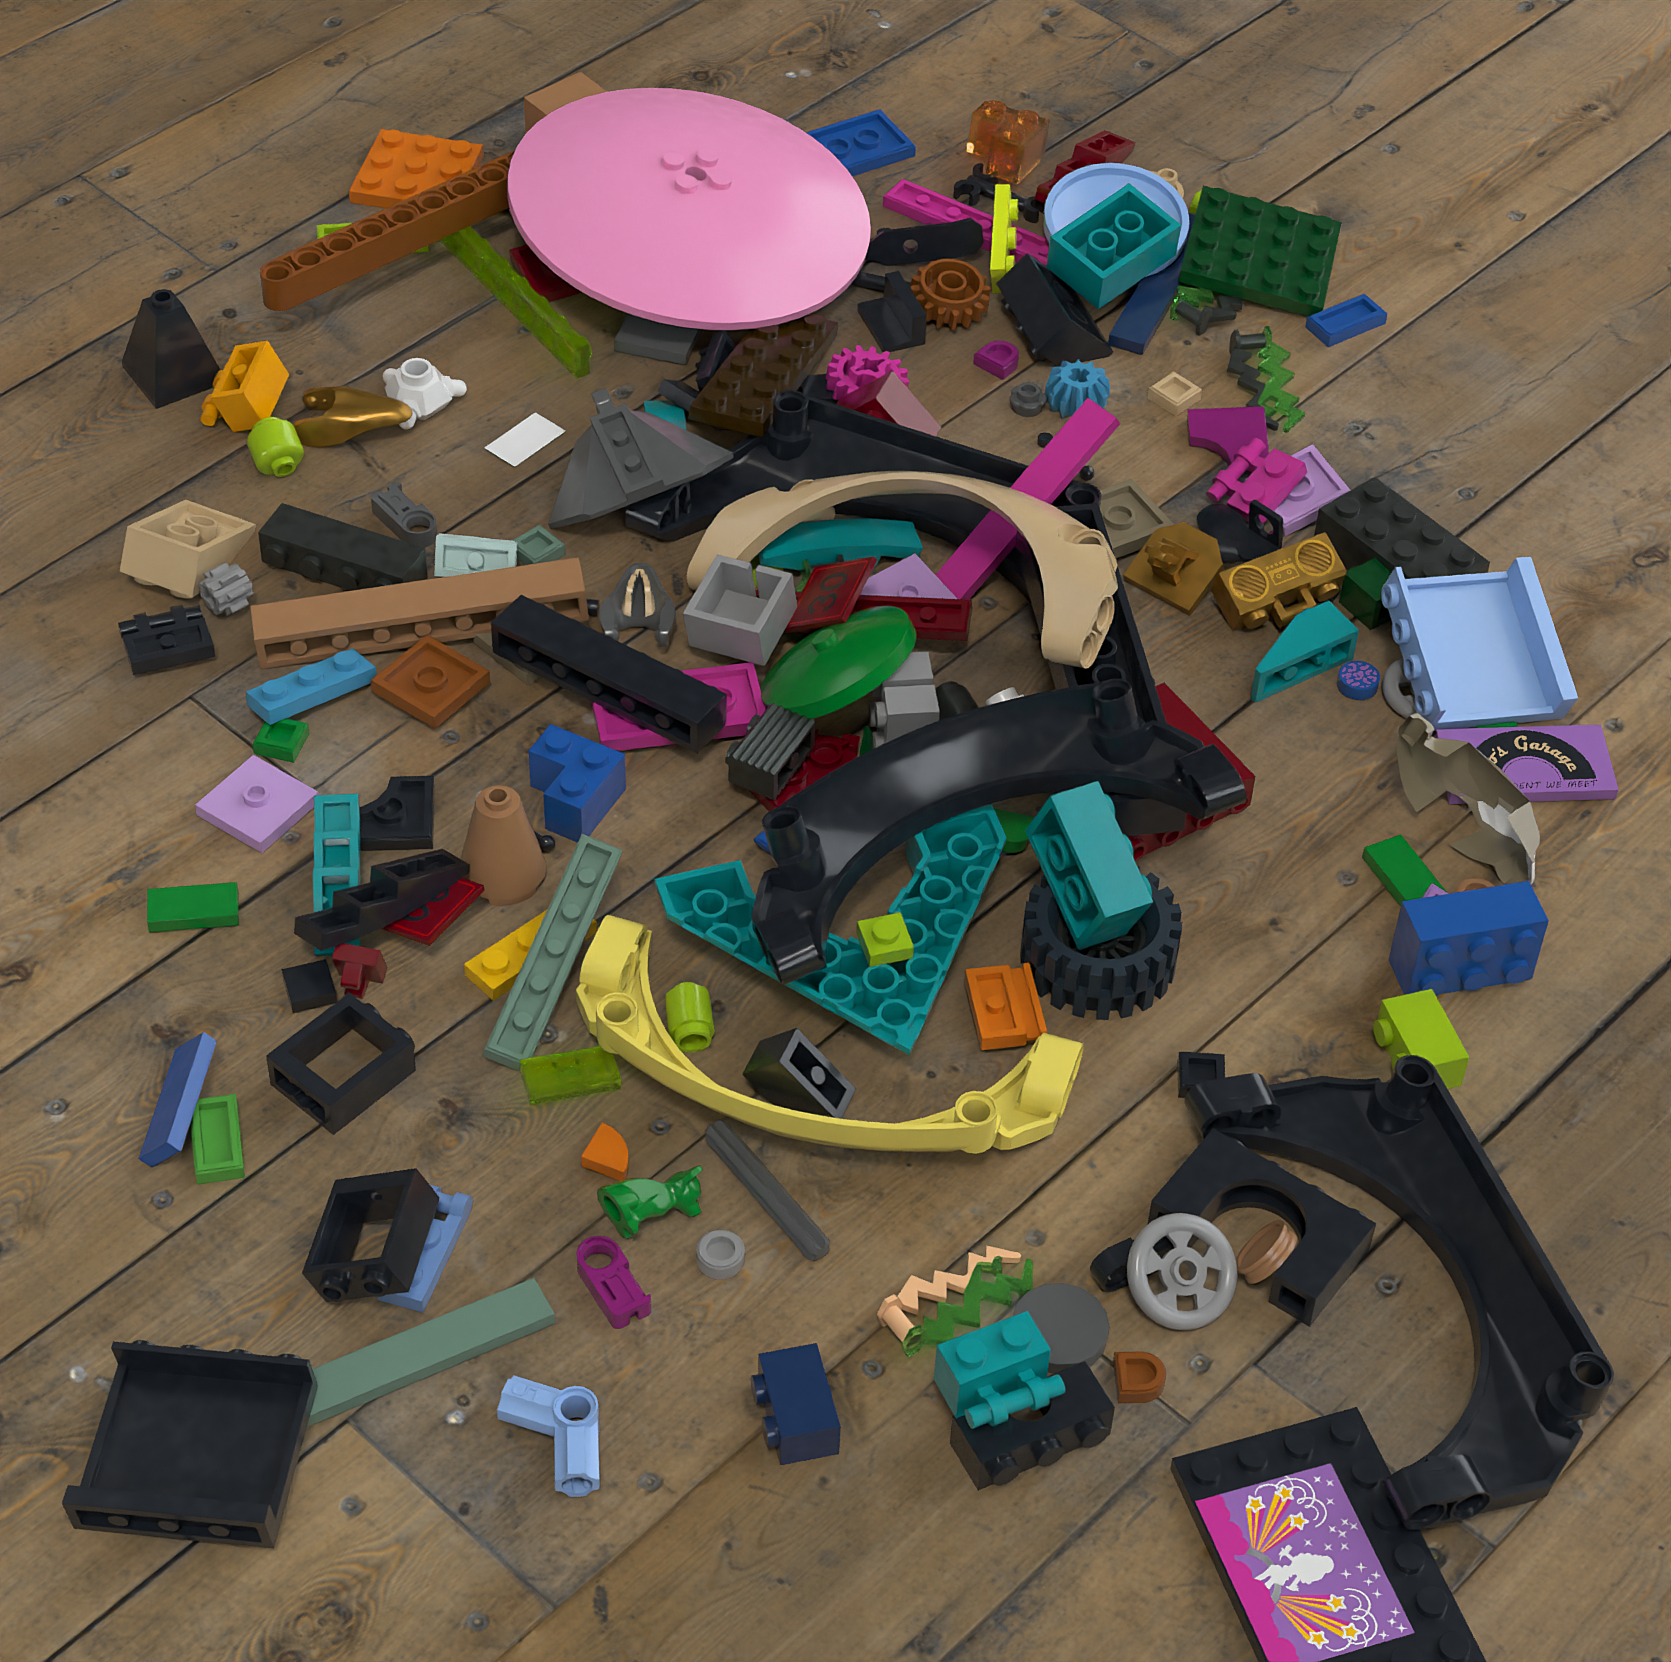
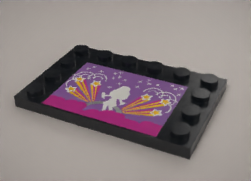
(1320, 1548)

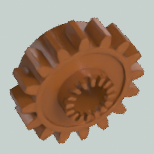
(951, 292)

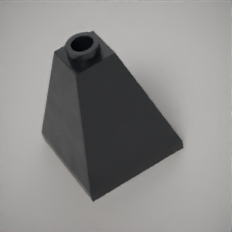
(168, 352)

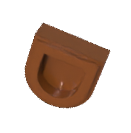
(1138, 1376)

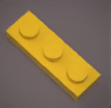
(499, 965)

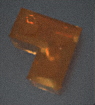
(1008, 138)

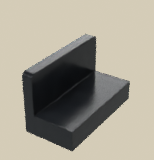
(895, 319)

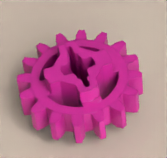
(860, 369)

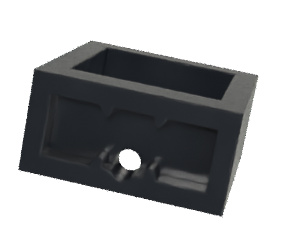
(314, 1095)
(354, 1201)

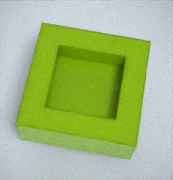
(885, 939)

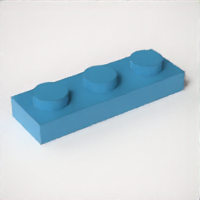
(310, 686)

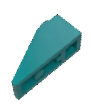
(1308, 646)

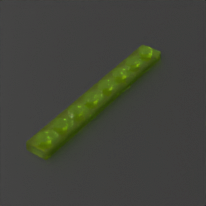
(521, 300)

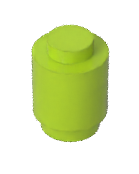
(689, 1017)

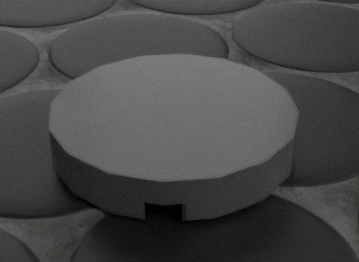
(1069, 1321)

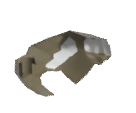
(1500, 809)

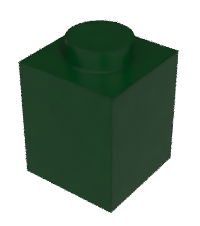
(1362, 593)

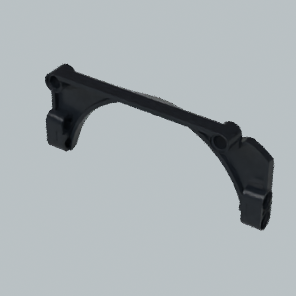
(1422, 1161)

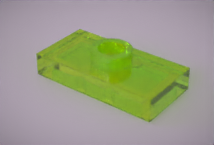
(569, 1074)

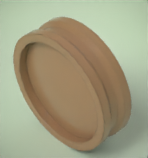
(1265, 1251)

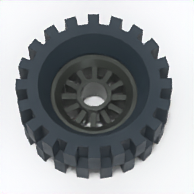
(1106, 974)

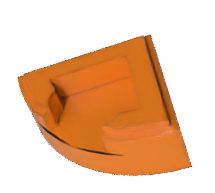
(607, 1153)

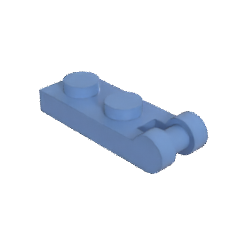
(436, 1251)

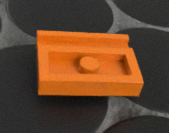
(1004, 1005)

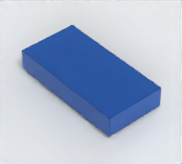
(1346, 320)

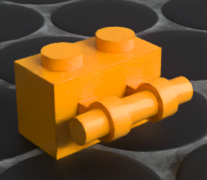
(246, 387)

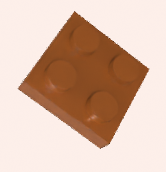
(430, 681)

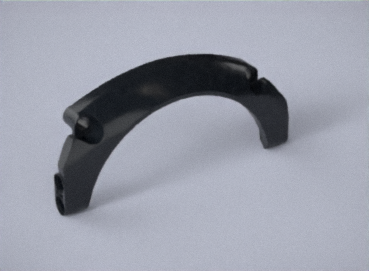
(966, 761)

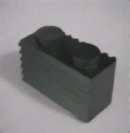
(770, 751)

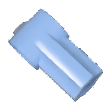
(549, 1412)

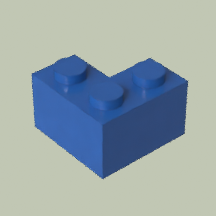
(577, 780)

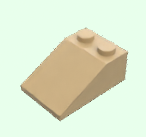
(181, 545)

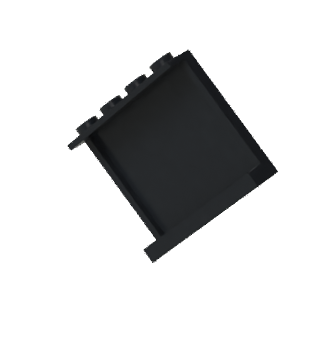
(195, 1445)

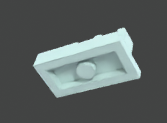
(472, 554)

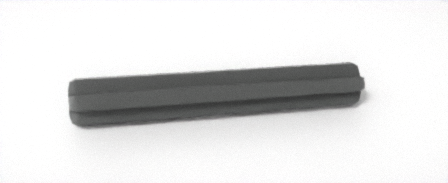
(767, 1190)

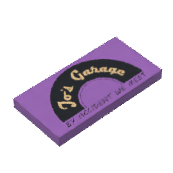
(1545, 760)

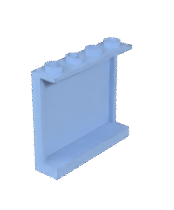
(1479, 647)

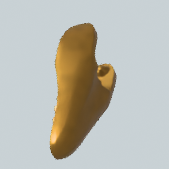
(347, 414)

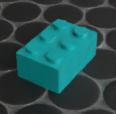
(1113, 245)
(1089, 865)

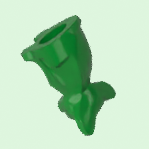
(642, 1198)

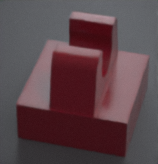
(358, 967)

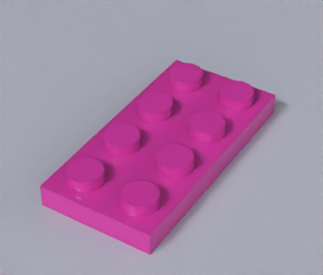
(735, 680)

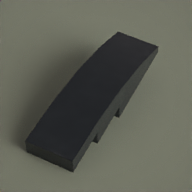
(391, 894)

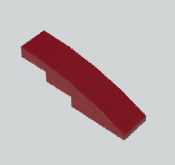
(1098, 149)

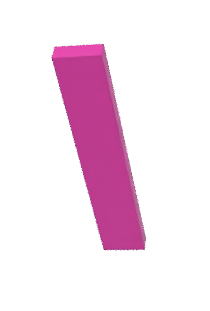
(935, 208)
(1043, 480)

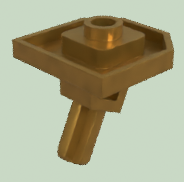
(1177, 566)

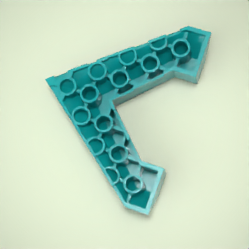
(887, 1000)

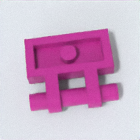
(1269, 482)

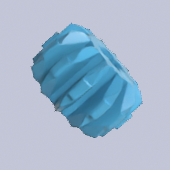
(1073, 384)

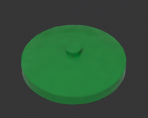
(840, 662)

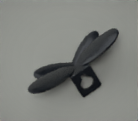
(1236, 539)

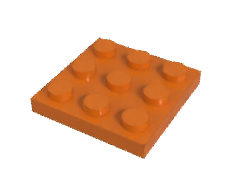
(409, 164)

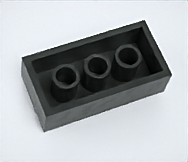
(1385, 526)

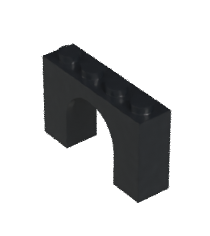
(1330, 1235)

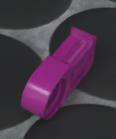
(613, 1285)

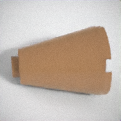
(503, 848)

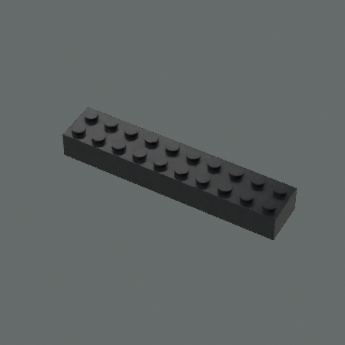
(1118, 658)

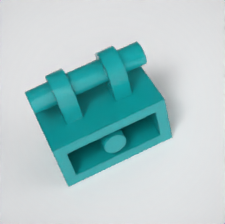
(996, 1371)

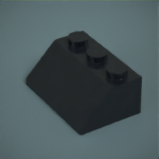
(1051, 314)

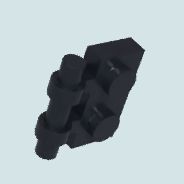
(166, 639)

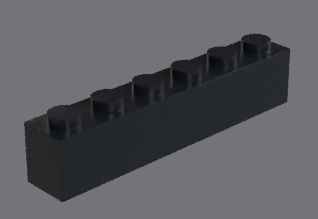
(609, 673)

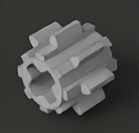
(226, 589)

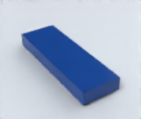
(177, 1100)

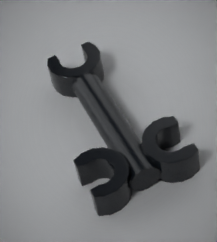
(985, 185)

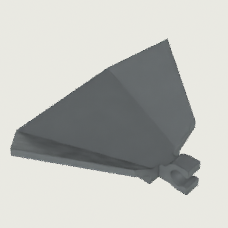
(628, 459)

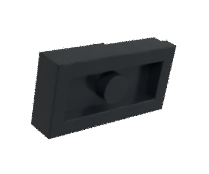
(713, 357)

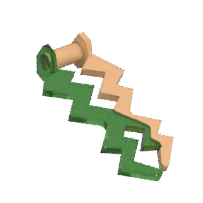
(970, 1285)

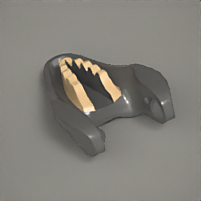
(638, 602)

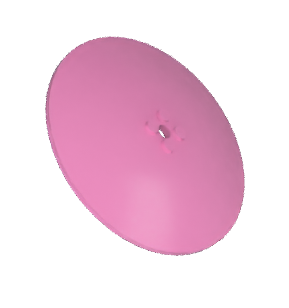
(619, 212)

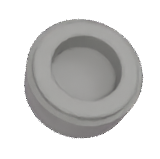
(720, 1254)

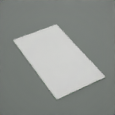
(525, 439)

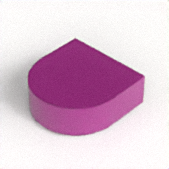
(997, 358)

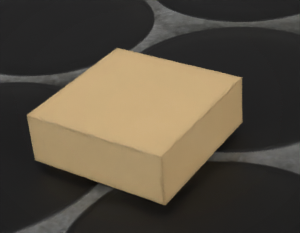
(1174, 393)

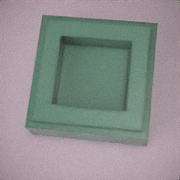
(538, 546)

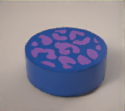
(1358, 680)

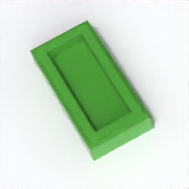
(217, 1140)

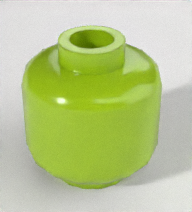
(275, 447)

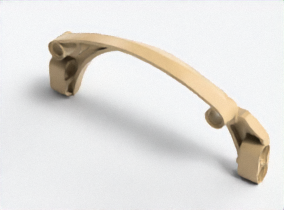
(1072, 558)

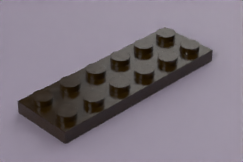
(760, 368)

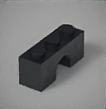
(1069, 1422)

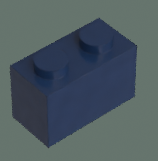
(797, 1404)

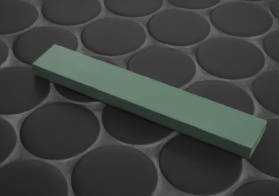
(553, 952)
(429, 1348)

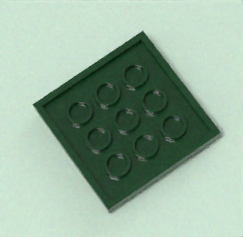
(1260, 251)

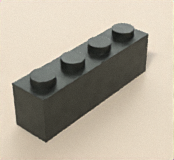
(338, 551)

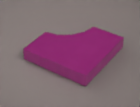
(1227, 429)

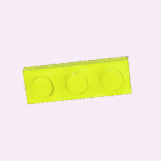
(1003, 235)

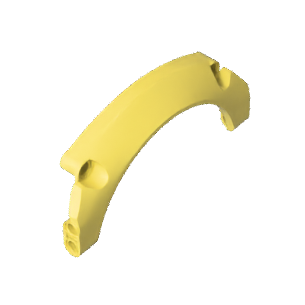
(623, 1017)

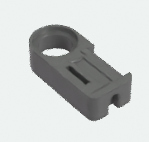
(401, 514)

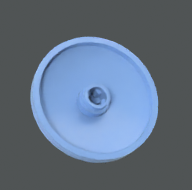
(1094, 183)

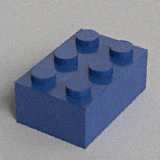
(1468, 939)

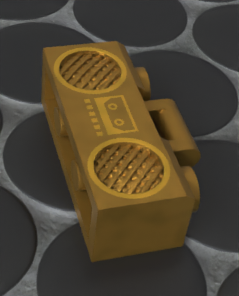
(1277, 579)

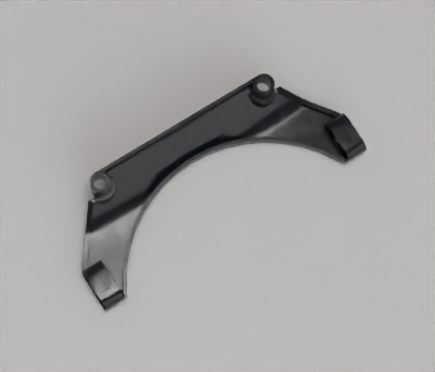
(828, 441)

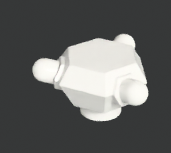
(421, 388)

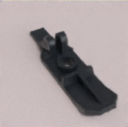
(933, 242)

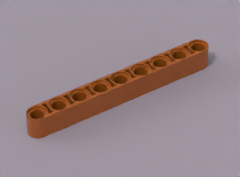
(385, 236)

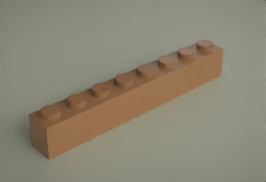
(406, 612)

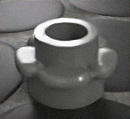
(1027, 399)

